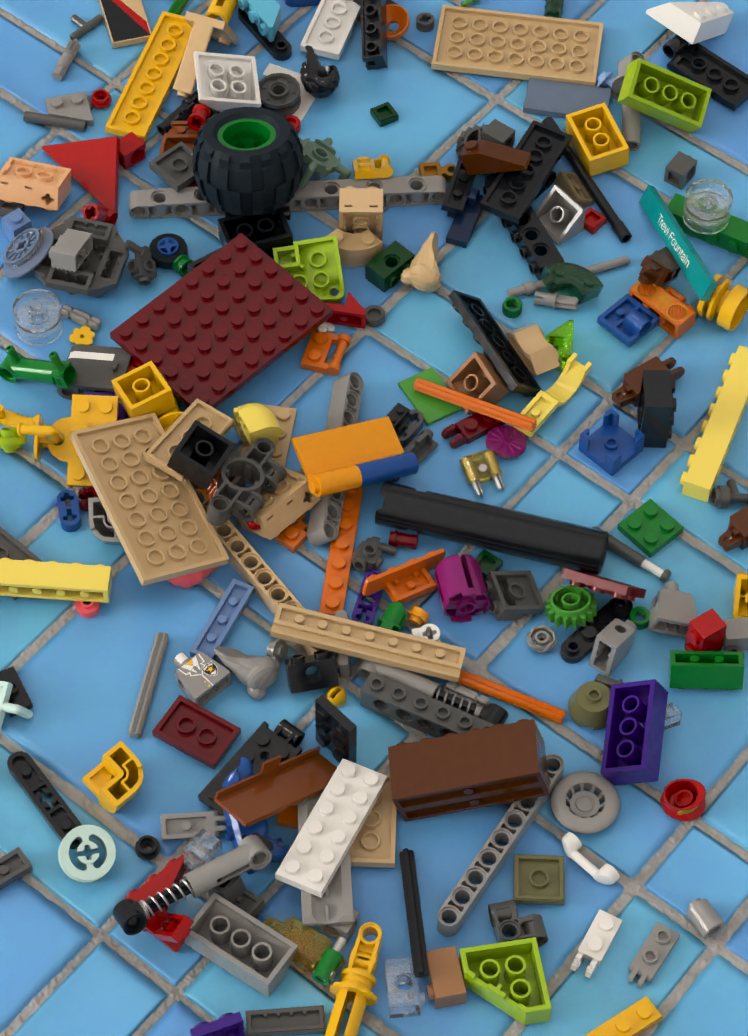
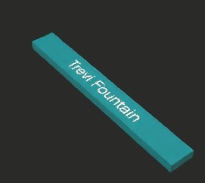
(678, 243)

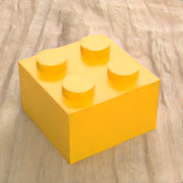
(144, 391)

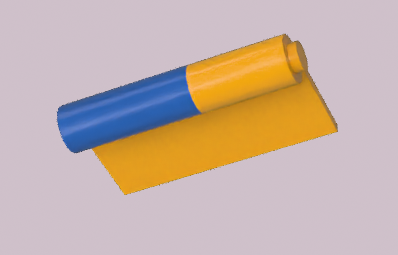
(353, 457)

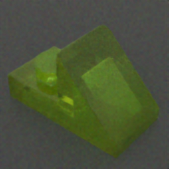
(561, 339)

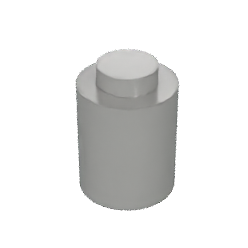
(705, 918)

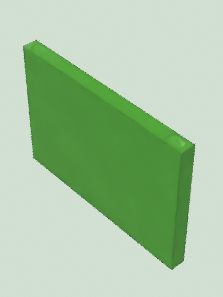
(431, 407)

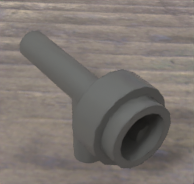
(724, 495)

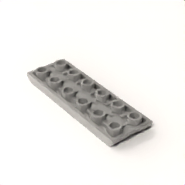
(337, 901)

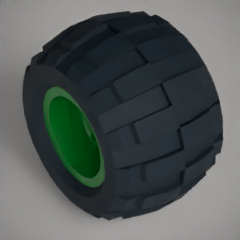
(247, 161)

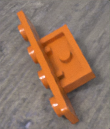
(407, 580)

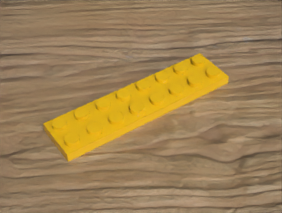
(151, 78)

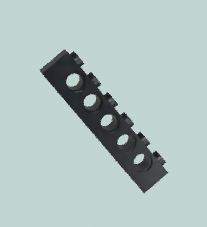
(530, 238)

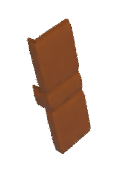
(276, 787)

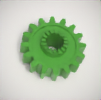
(571, 606)

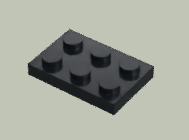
(335, 730)

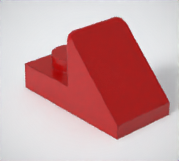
(348, 315)

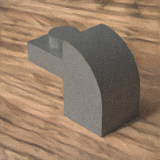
(237, 894)

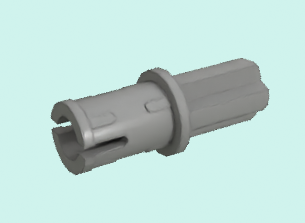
(556, 300)

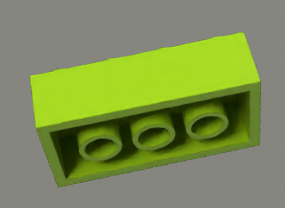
(664, 95)

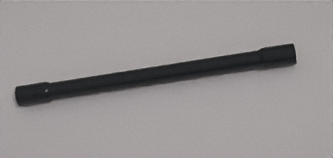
(617, 225)

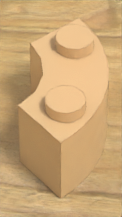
(357, 248)
(534, 349)

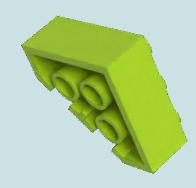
(509, 978)

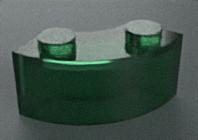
(571, 280)

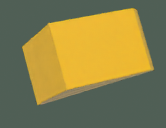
(740, 596)

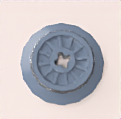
(27, 251)

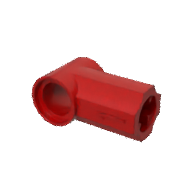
(99, 213)

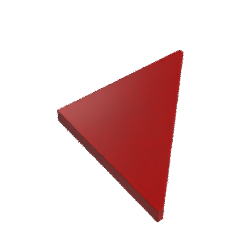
(92, 165)

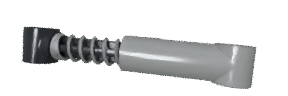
(491, 713)
(248, 855)

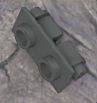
(422, 445)

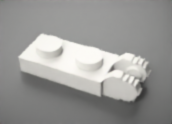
(597, 941)

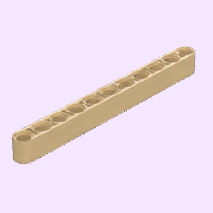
(259, 573)

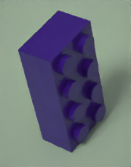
(634, 732)

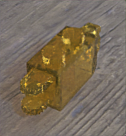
(309, 941)

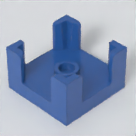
(610, 444)

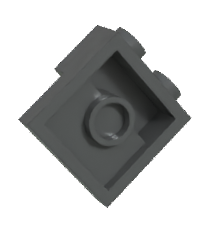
(513, 594)

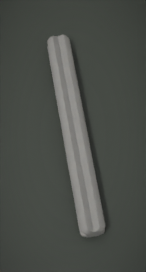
(148, 685)

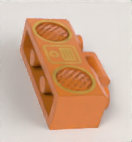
(666, 304)

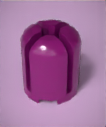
(461, 587)

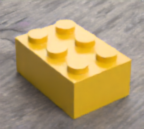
(597, 139)

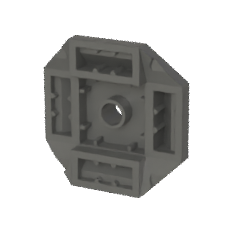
(99, 270)

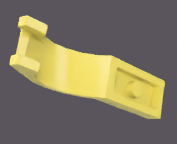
(558, 394)

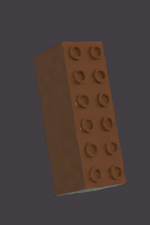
(468, 770)

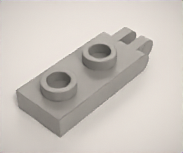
(187, 825)
(652, 954)

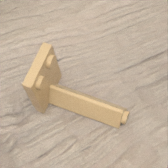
(202, 32)

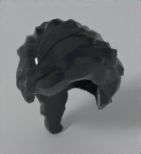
(318, 79)

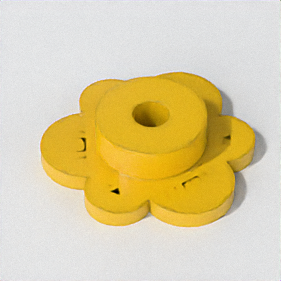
(82, 336)

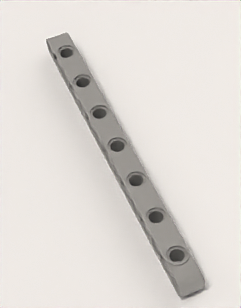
(316, 196)

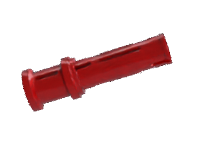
(199, 116)

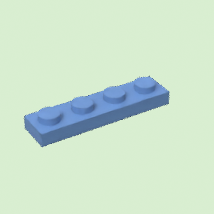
(223, 618)

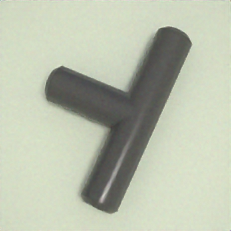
(84, 26)

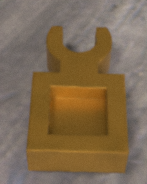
(434, 168)

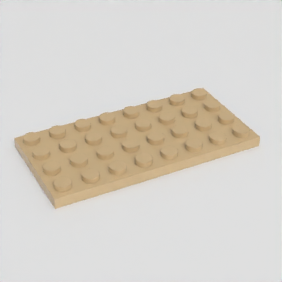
(517, 45)
(149, 509)

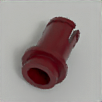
(403, 540)

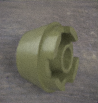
(590, 705)

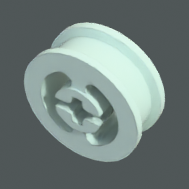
(90, 873)

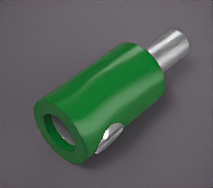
(329, 963)

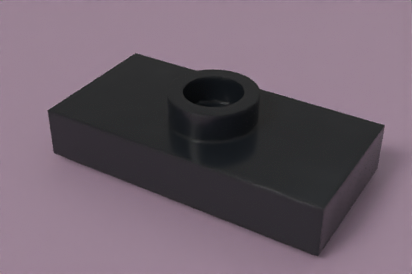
(18, 693)

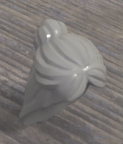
(253, 671)

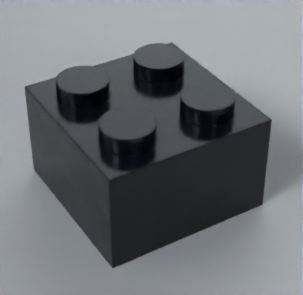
(200, 455)

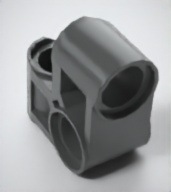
(506, 921)

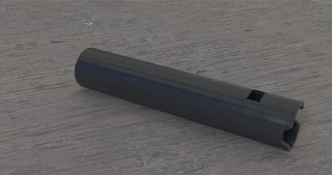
(493, 528)

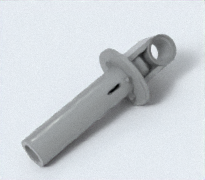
(630, 118)

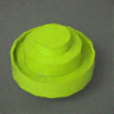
(10, 440)

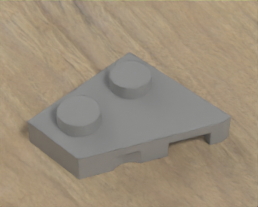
(70, 106)

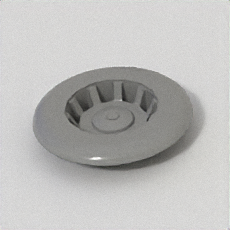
(584, 805)

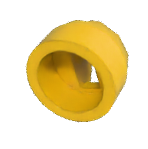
(339, 699)

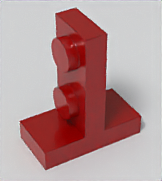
(169, 928)

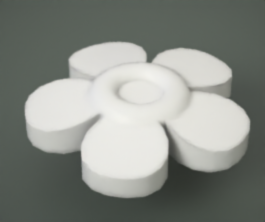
(326, 326)

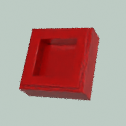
(593, 220)

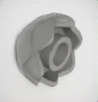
(541, 632)

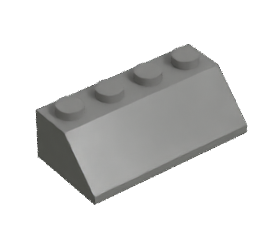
(241, 944)

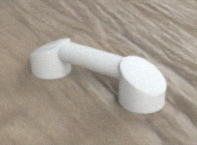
(605, 875)

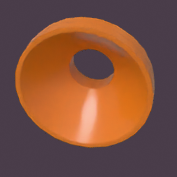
(396, 14)

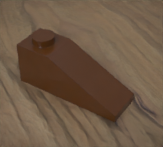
(491, 157)

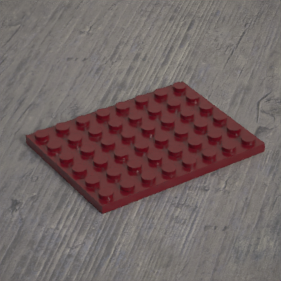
(222, 323)

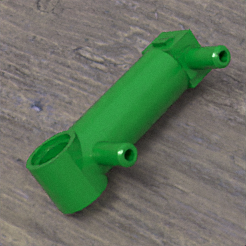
(51, 372)

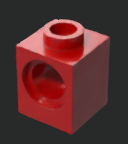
(131, 150)

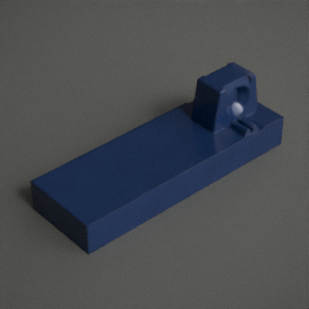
(464, 224)

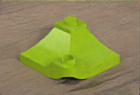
(315, 265)

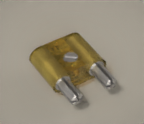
(480, 469)

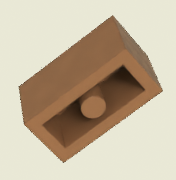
(445, 978)

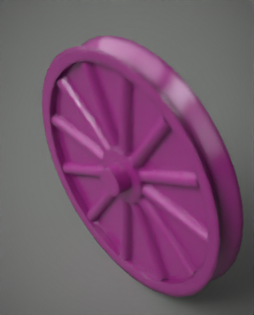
(506, 441)

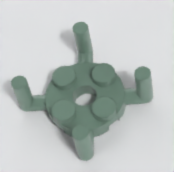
(321, 157)

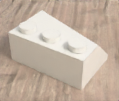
(693, 19)

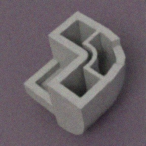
(100, 522)

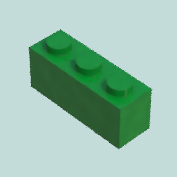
(706, 669)

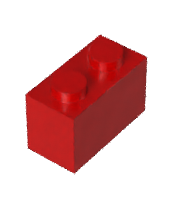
(706, 633)

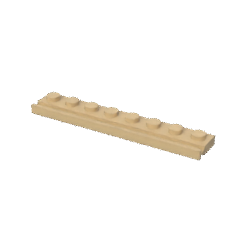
(368, 642)

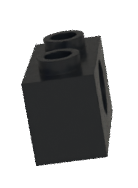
(324, 677)

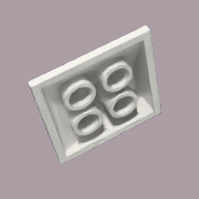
(226, 80)

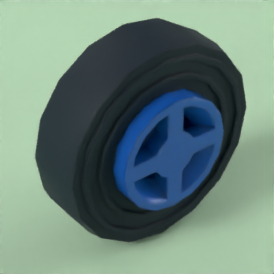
(169, 243)

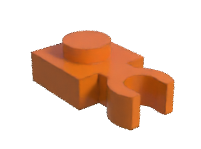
(293, 535)

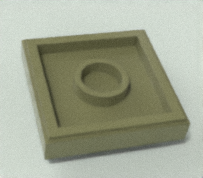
(538, 879)

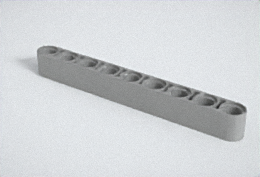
(343, 411)
(495, 853)

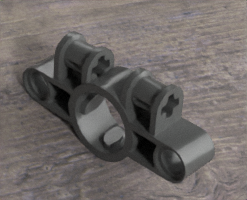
(236, 500)

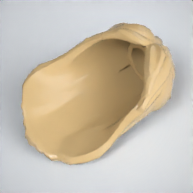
(423, 270)

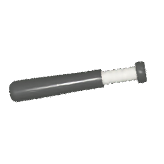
(636, 558)

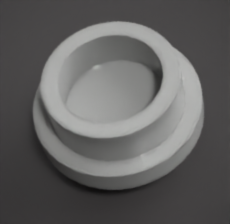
(277, 648)

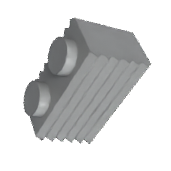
(71, 250)

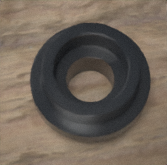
(147, 841)

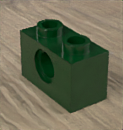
(386, 268)

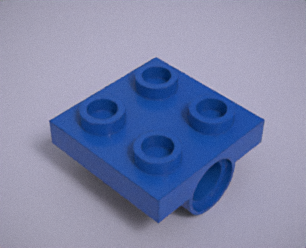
(628, 320)

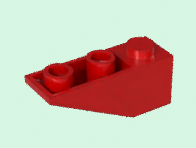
(155, 883)

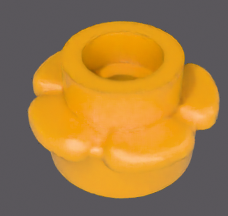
(418, 616)

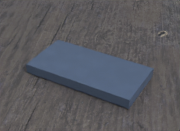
(561, 98)

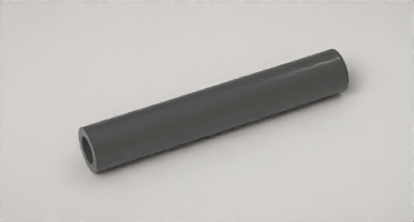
(55, 121)

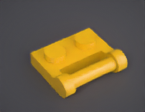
(369, 168)

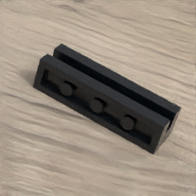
(374, 33)

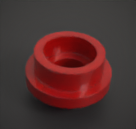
(101, 98)

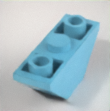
(264, 14)

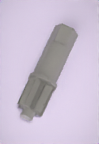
(66, 59)

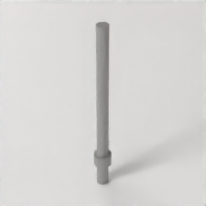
(530, 287)

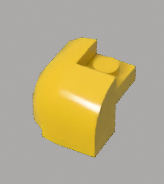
(115, 778)

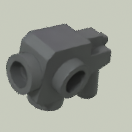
(143, 266)
(369, 552)

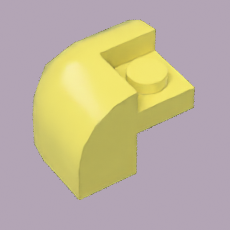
(256, 422)

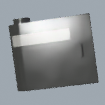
(95, 368)

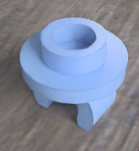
(605, 80)

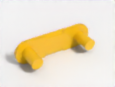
(12, 419)

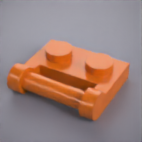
(319, 349)

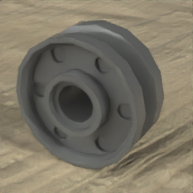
(280, 93)

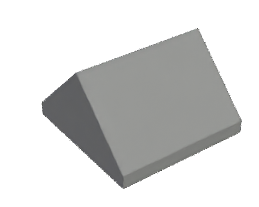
(561, 215)

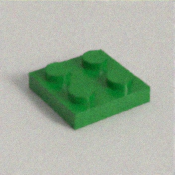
(650, 528)

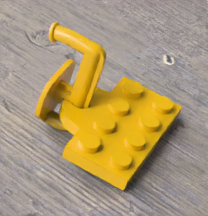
(85, 413)

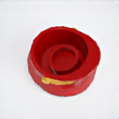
(684, 799)

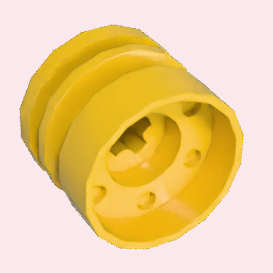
(725, 303)

